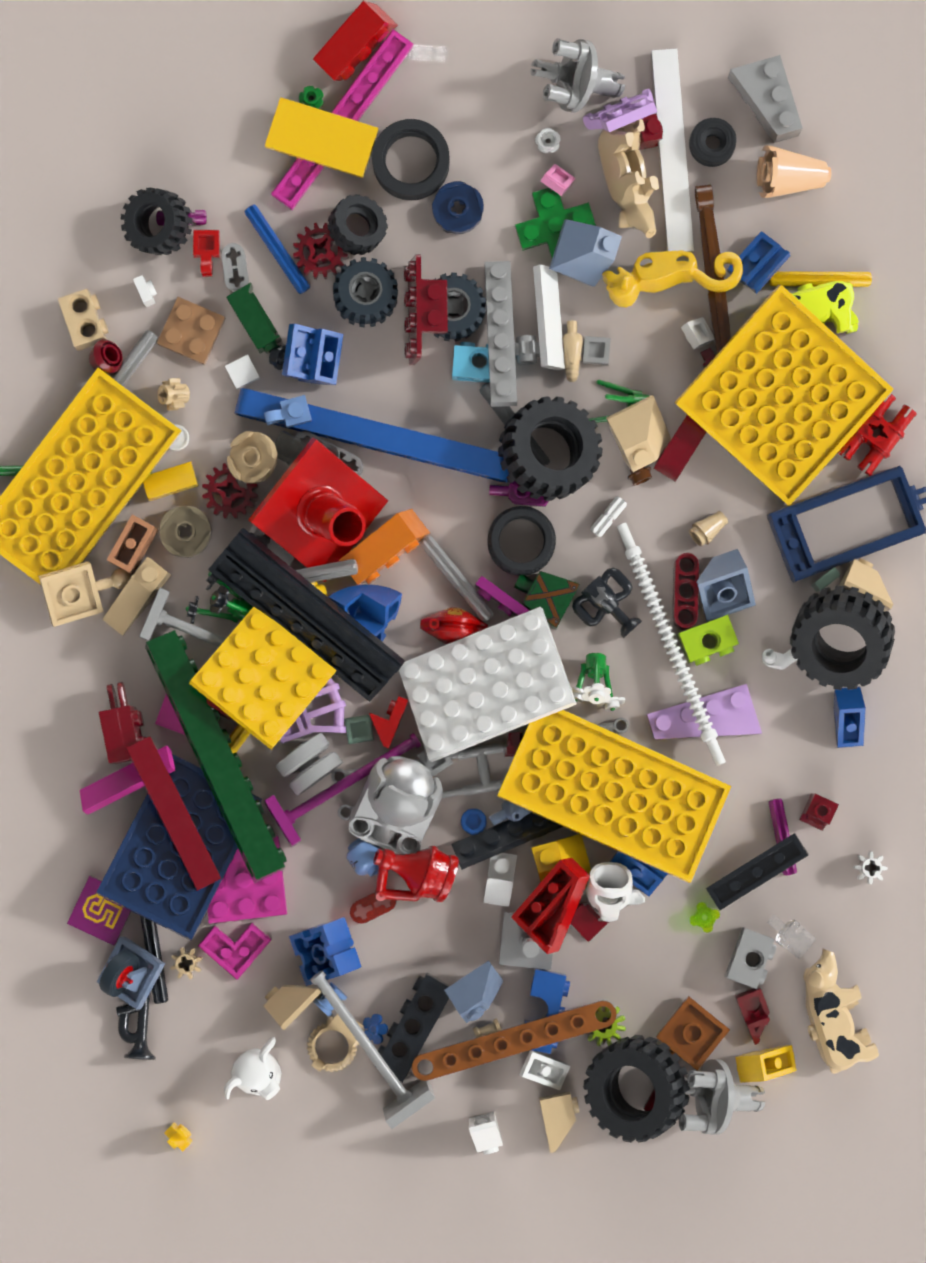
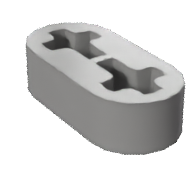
(229, 269)

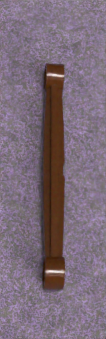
(710, 249)

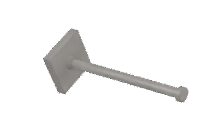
(158, 616)
(519, 948)
(407, 1100)

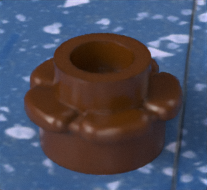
(640, 476)

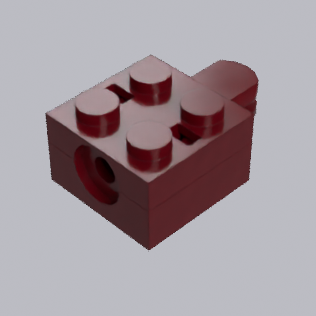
(120, 725)

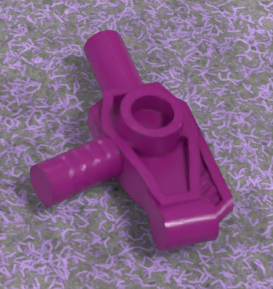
(516, 496)

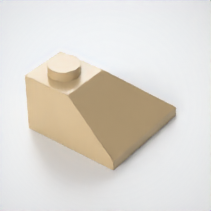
(640, 433)
(862, 576)
(289, 1002)

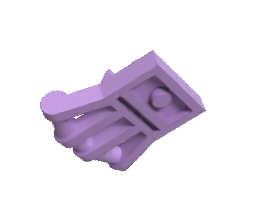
(621, 113)
(303, 725)

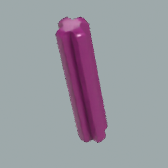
(780, 827)

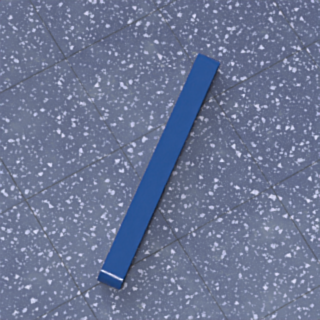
(381, 437)

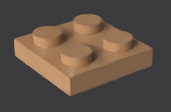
(191, 330)

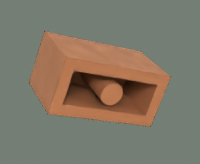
(132, 544)

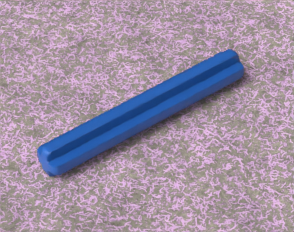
(277, 249)

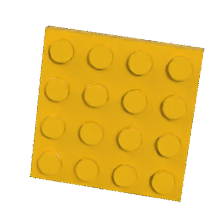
(262, 677)

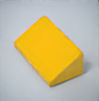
(170, 481)

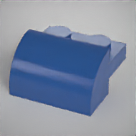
(312, 355)

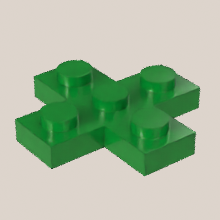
(550, 220)

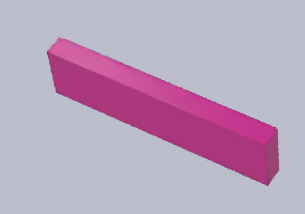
(118, 784)

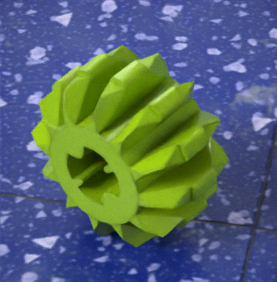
(608, 1031)

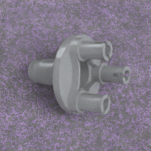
(576, 75)
(717, 1098)

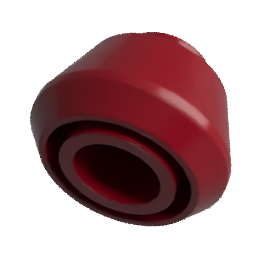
(106, 356)

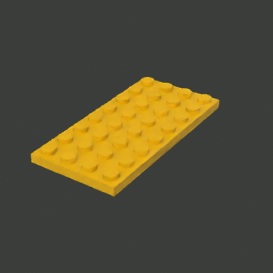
(81, 477)
(615, 792)

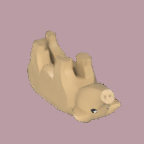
(627, 178)

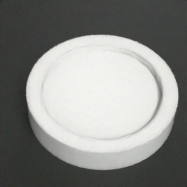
(182, 440)

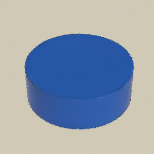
(473, 821)

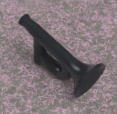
(140, 1049)

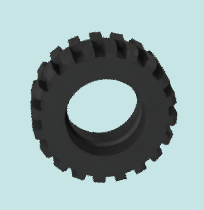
(572, 426)
(837, 666)
(609, 1103)

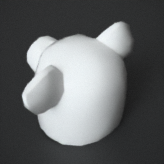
(611, 890)
(256, 1072)

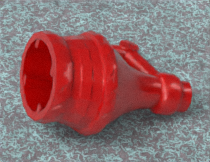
(426, 873)

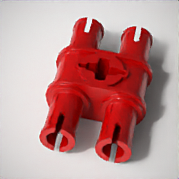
(881, 445)

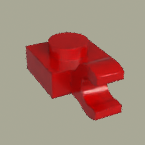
(206, 246)

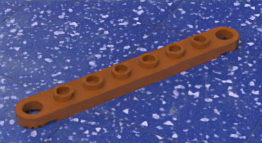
(514, 1040)

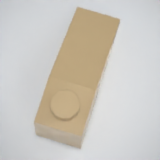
(136, 595)

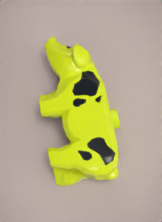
(831, 304)

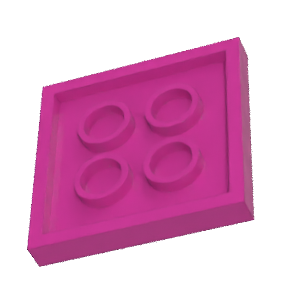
(243, 899)

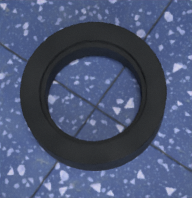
(403, 129)

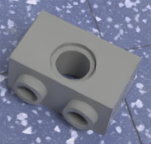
(750, 942)

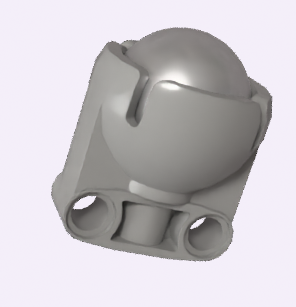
(396, 805)

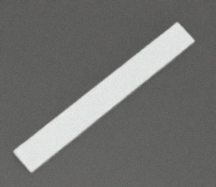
(672, 150)

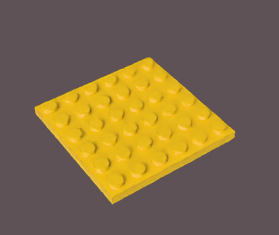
(784, 395)

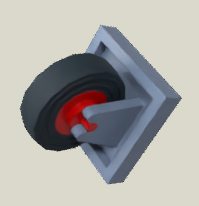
(130, 973)

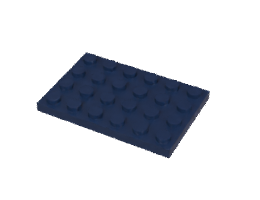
(148, 870)

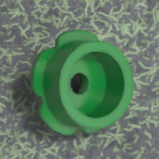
(309, 91)

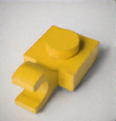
(178, 1136)

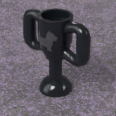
(606, 601)

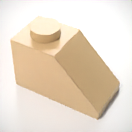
(558, 1117)

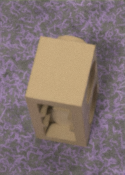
(78, 322)

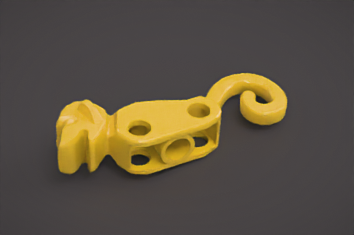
(667, 272)

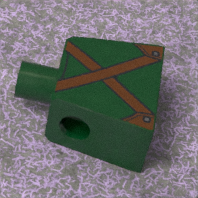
(549, 593)

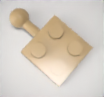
(74, 592)

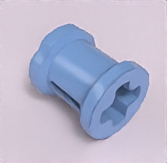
(323, 1004)

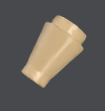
(706, 529)

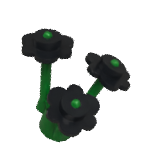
(237, 607)

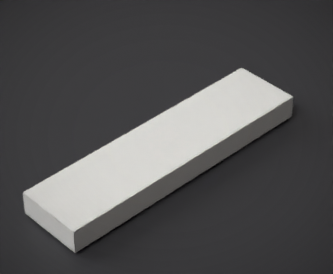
(548, 318)

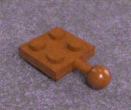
(692, 1033)

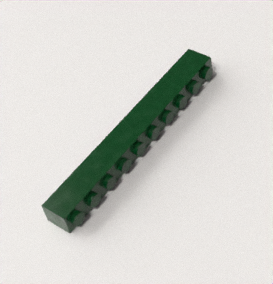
(215, 757)

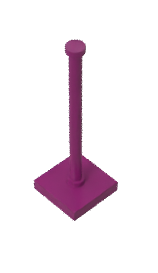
(287, 818)

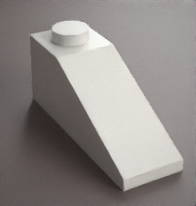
(485, 1133)

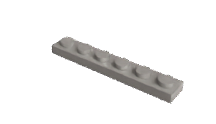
(500, 334)

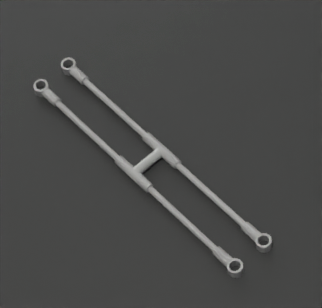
(480, 753)

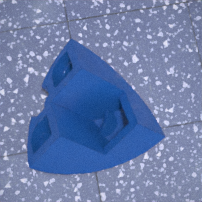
(370, 606)

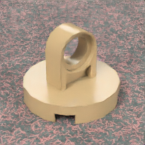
(252, 457)

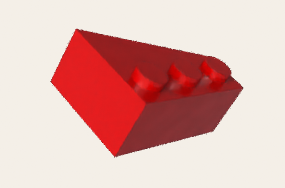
(354, 41)
(552, 905)

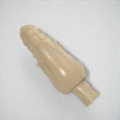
(572, 351)

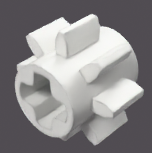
(866, 861)

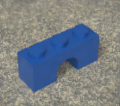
(551, 988)

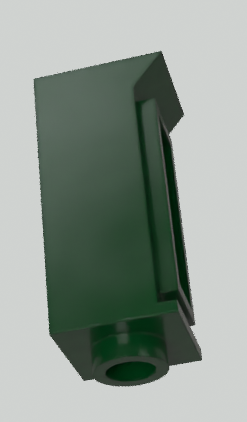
(254, 319)

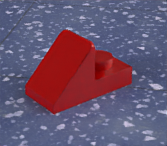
(387, 728)

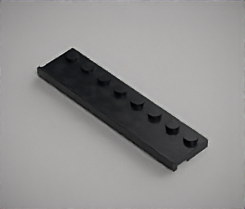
(307, 614)

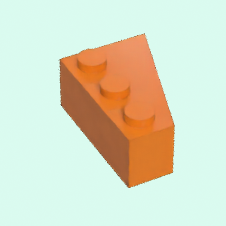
(386, 544)

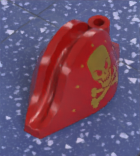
(451, 625)

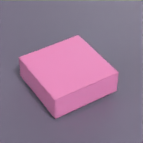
(558, 179)

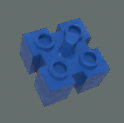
(326, 950)

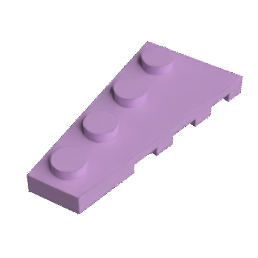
(728, 710)

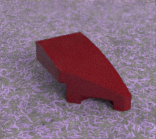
(754, 1011)

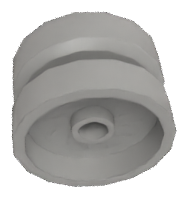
(310, 765)

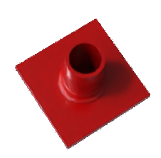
(318, 507)

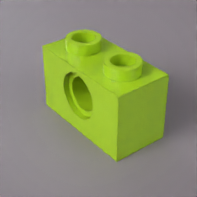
(720, 629)

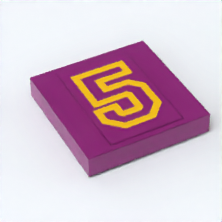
(97, 914)

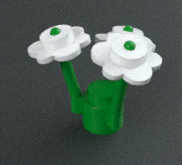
(603, 697)

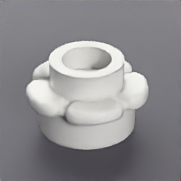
(554, 137)

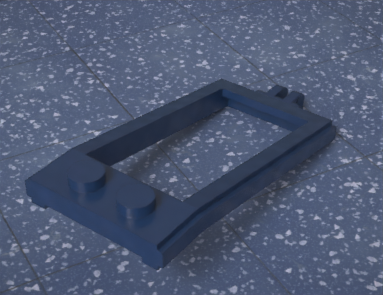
(794, 545)

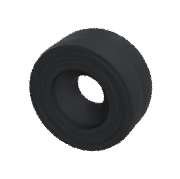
(712, 127)

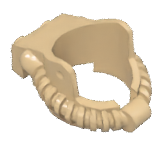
(333, 1024)

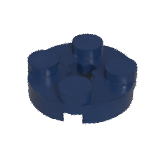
(444, 201)

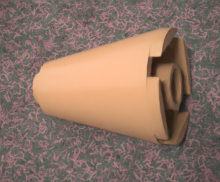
(788, 172)

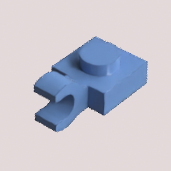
(292, 411)

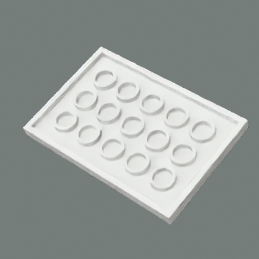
(486, 684)

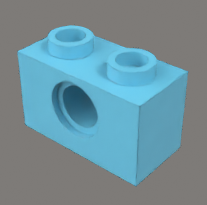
(462, 363)

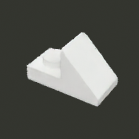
(500, 879)
(544, 1070)

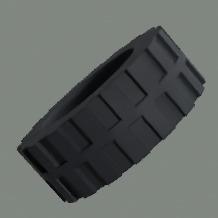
(370, 212)

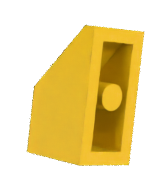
(765, 1064)

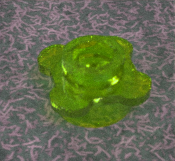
(712, 915)

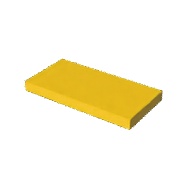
(321, 137)

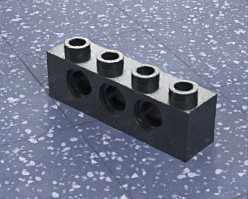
(424, 986)

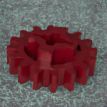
(313, 260)
(228, 502)

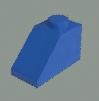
(849, 717)

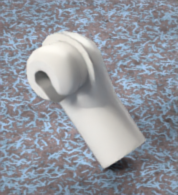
(777, 660)

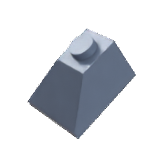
(584, 251)
(725, 586)
(475, 991)

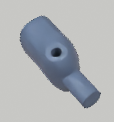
(509, 811)

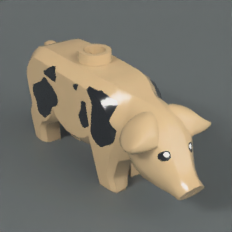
(830, 1017)

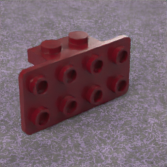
(426, 308)

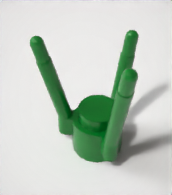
(633, 397)

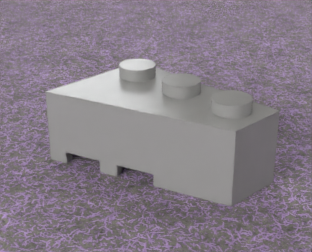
(769, 96)

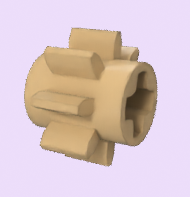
(173, 394)
(183, 970)

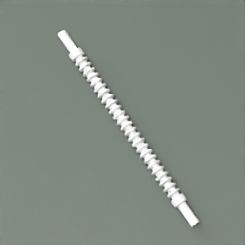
(708, 734)

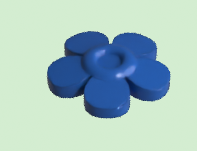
(375, 1028)

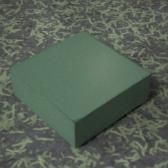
(826, 579)
(359, 729)

